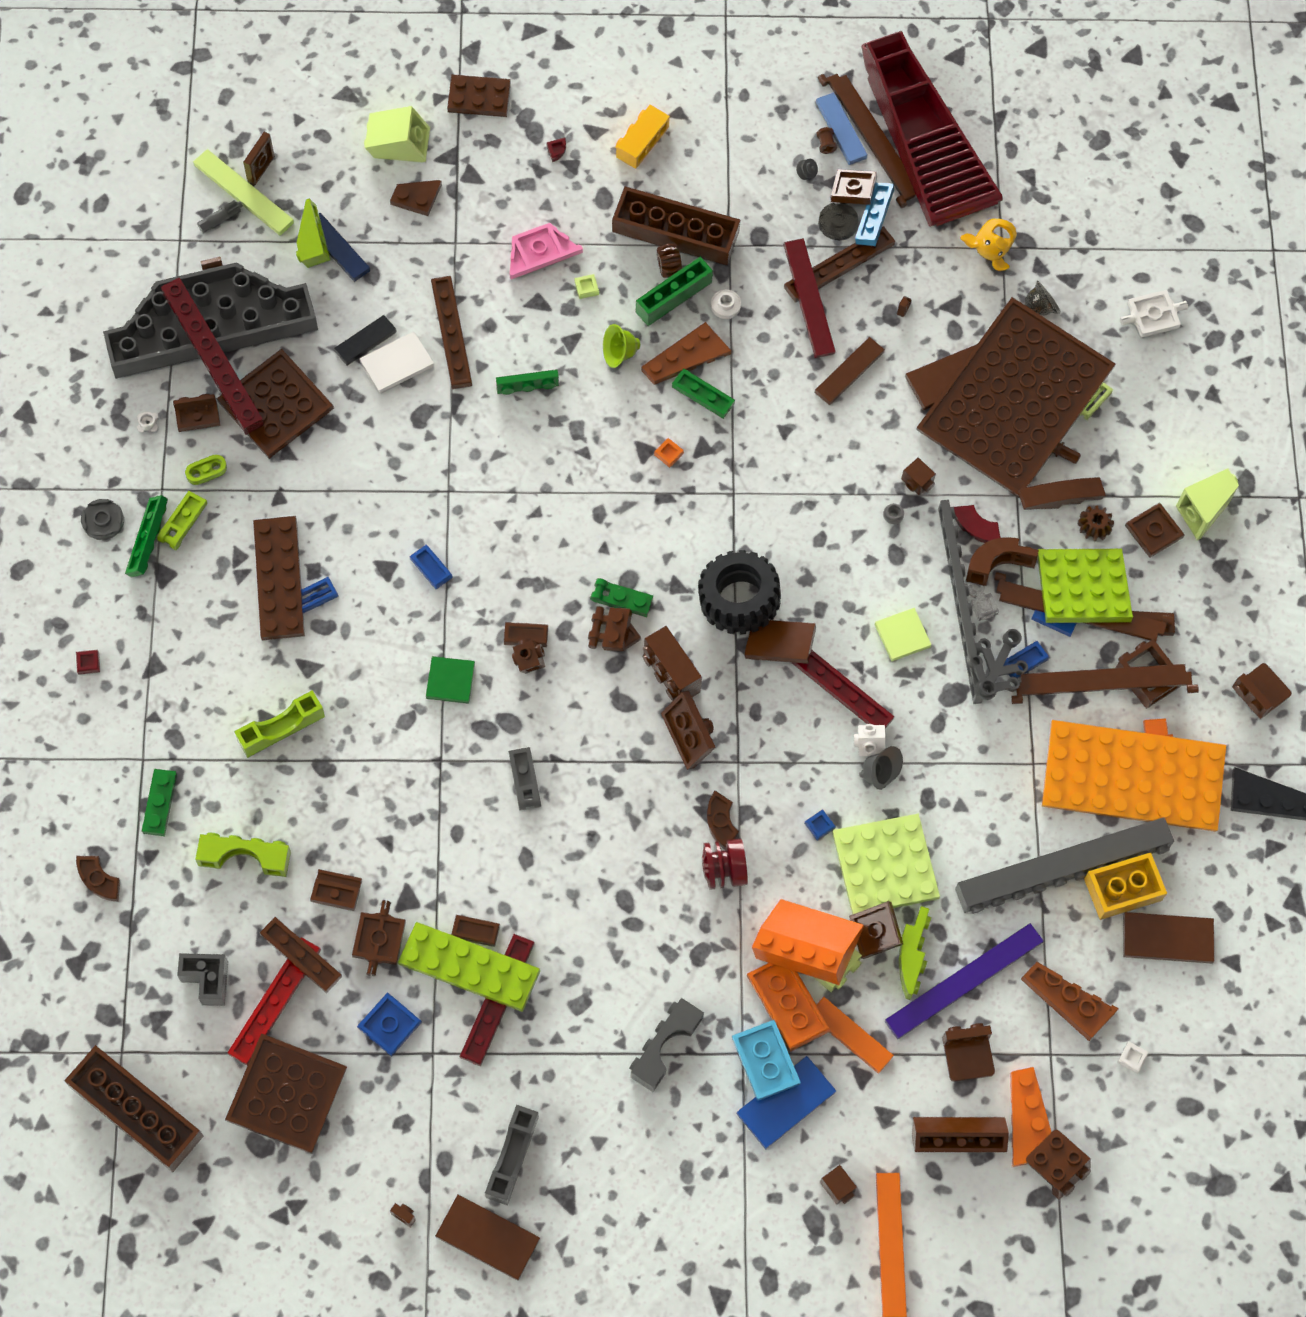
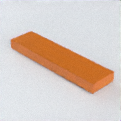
(854, 1037)

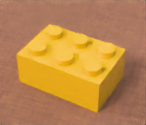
(1125, 886)

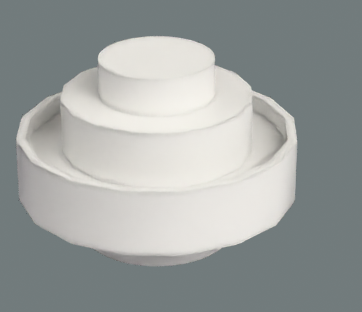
(725, 304)

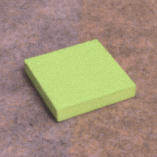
(902, 634)

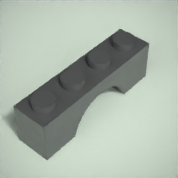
(682, 1021)
(512, 1155)

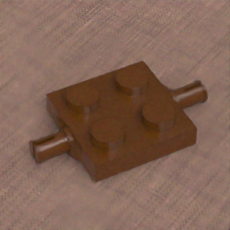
(378, 938)

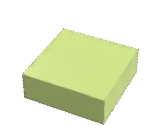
(586, 286)

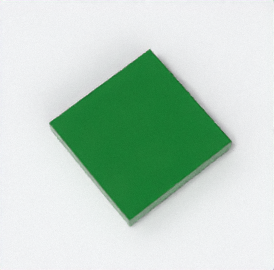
(450, 679)

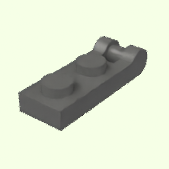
(524, 777)

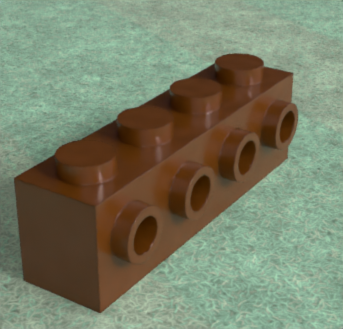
(960, 1134)

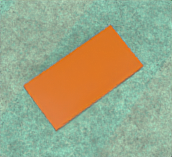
(788, 1004)

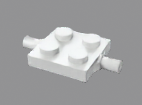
(1153, 313)

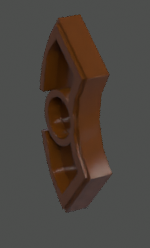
(719, 819)
(96, 879)

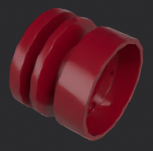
(725, 864)

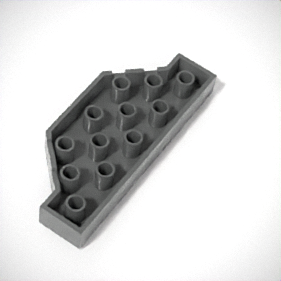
(236, 306)

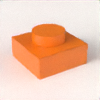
(668, 452)

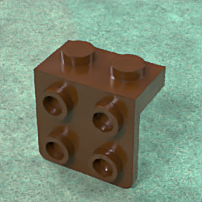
(1261, 690)
(968, 1052)
(1059, 1163)

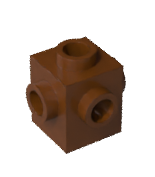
(528, 656)

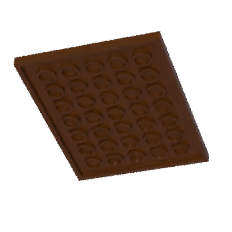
(1015, 397)

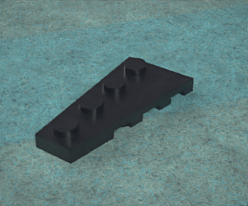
(1265, 797)

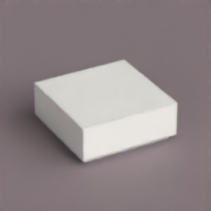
(1133, 1057)

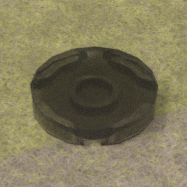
(838, 221)

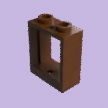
(1148, 697)

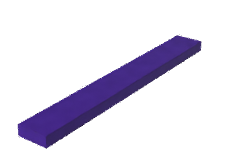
(963, 981)

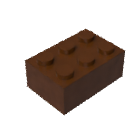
(671, 664)

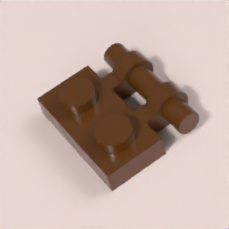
(616, 630)

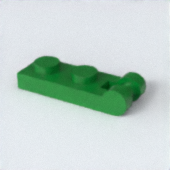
(621, 597)

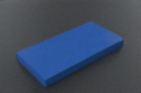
(779, 1113)

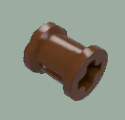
(826, 139)

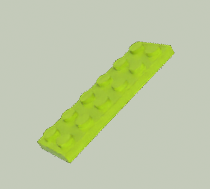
(469, 966)

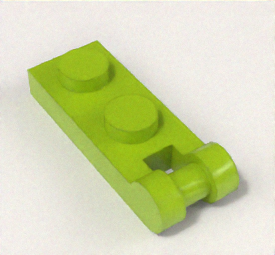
(182, 520)

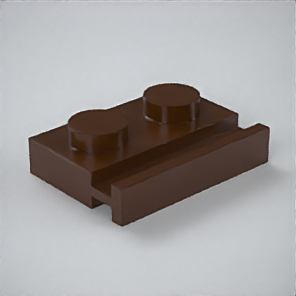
(336, 890)

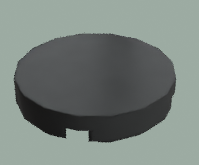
(102, 519)

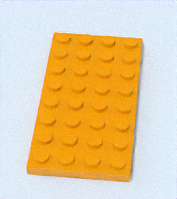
(1134, 775)

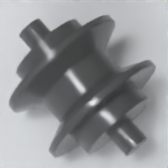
(807, 169)

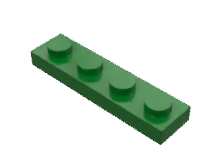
(146, 536)

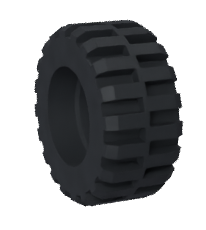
(733, 569)

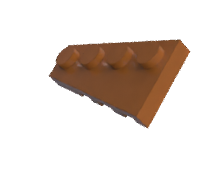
(691, 351)
(1076, 1006)

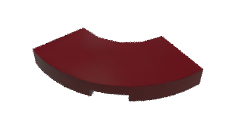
(975, 525)

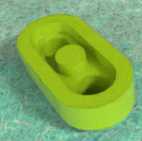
(205, 469)

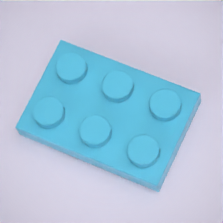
(766, 1060)

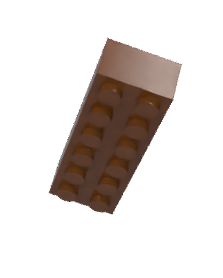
(673, 222)
(134, 1108)

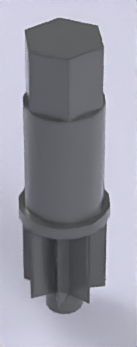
(219, 216)

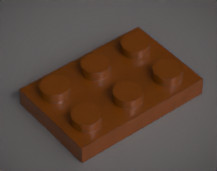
(479, 95)

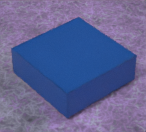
(820, 825)

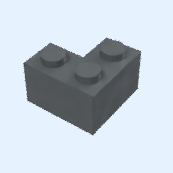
(209, 971)

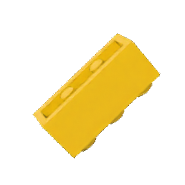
(642, 136)

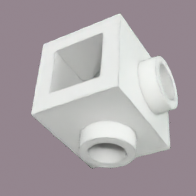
(870, 739)

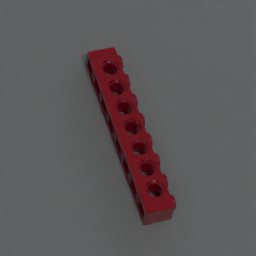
(212, 356)

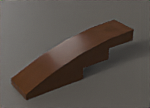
(1061, 493)

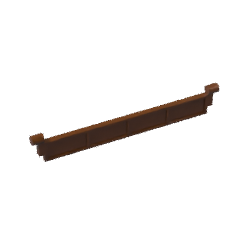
(872, 134)
(1032, 599)
(1104, 680)

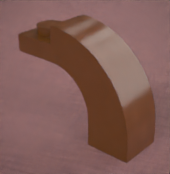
(999, 552)

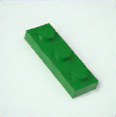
(527, 382)
(703, 393)
(159, 802)

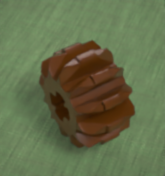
(668, 260)
(1092, 529)

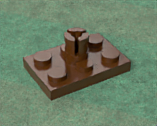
(688, 729)

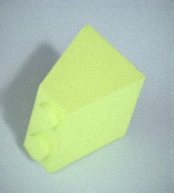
(397, 135)
(1206, 500)

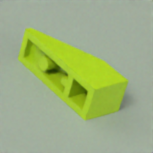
(311, 239)

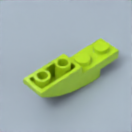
(911, 959)

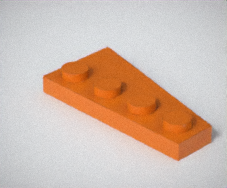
(1028, 1115)

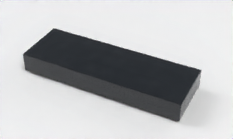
(365, 340)

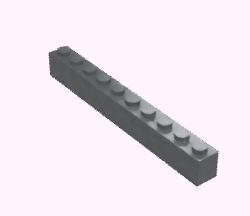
(1062, 865)

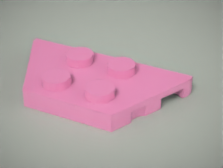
(540, 249)

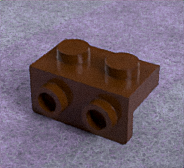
(196, 412)

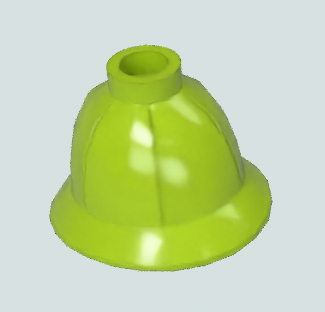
(619, 345)

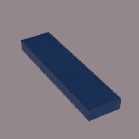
(342, 252)

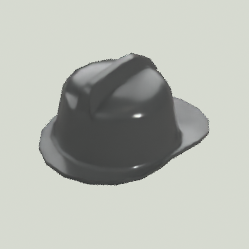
(882, 767)

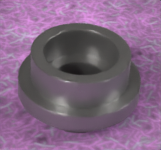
(893, 508)

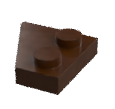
(416, 196)

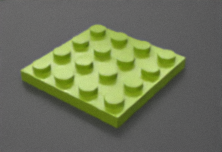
(1084, 585)

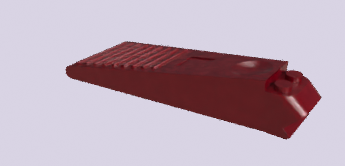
(929, 141)

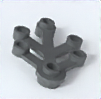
(996, 666)

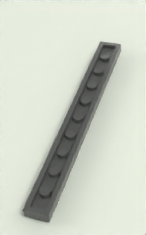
(960, 591)

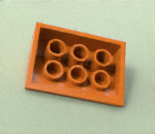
(807, 941)

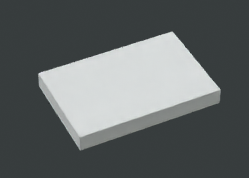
(396, 362)

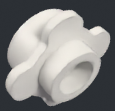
(143, 418)

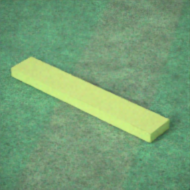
(243, 192)

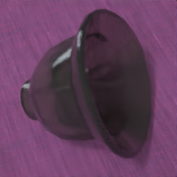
(1041, 301)

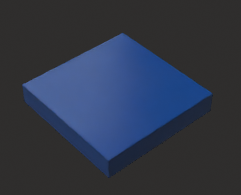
(389, 1024)

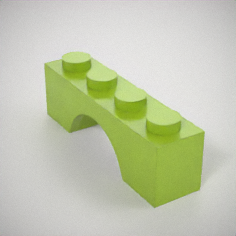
(260, 735)
(216, 850)

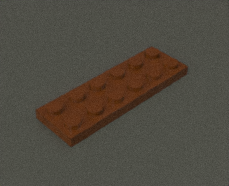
(278, 578)

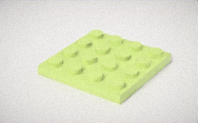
(886, 863)

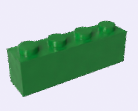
(674, 291)

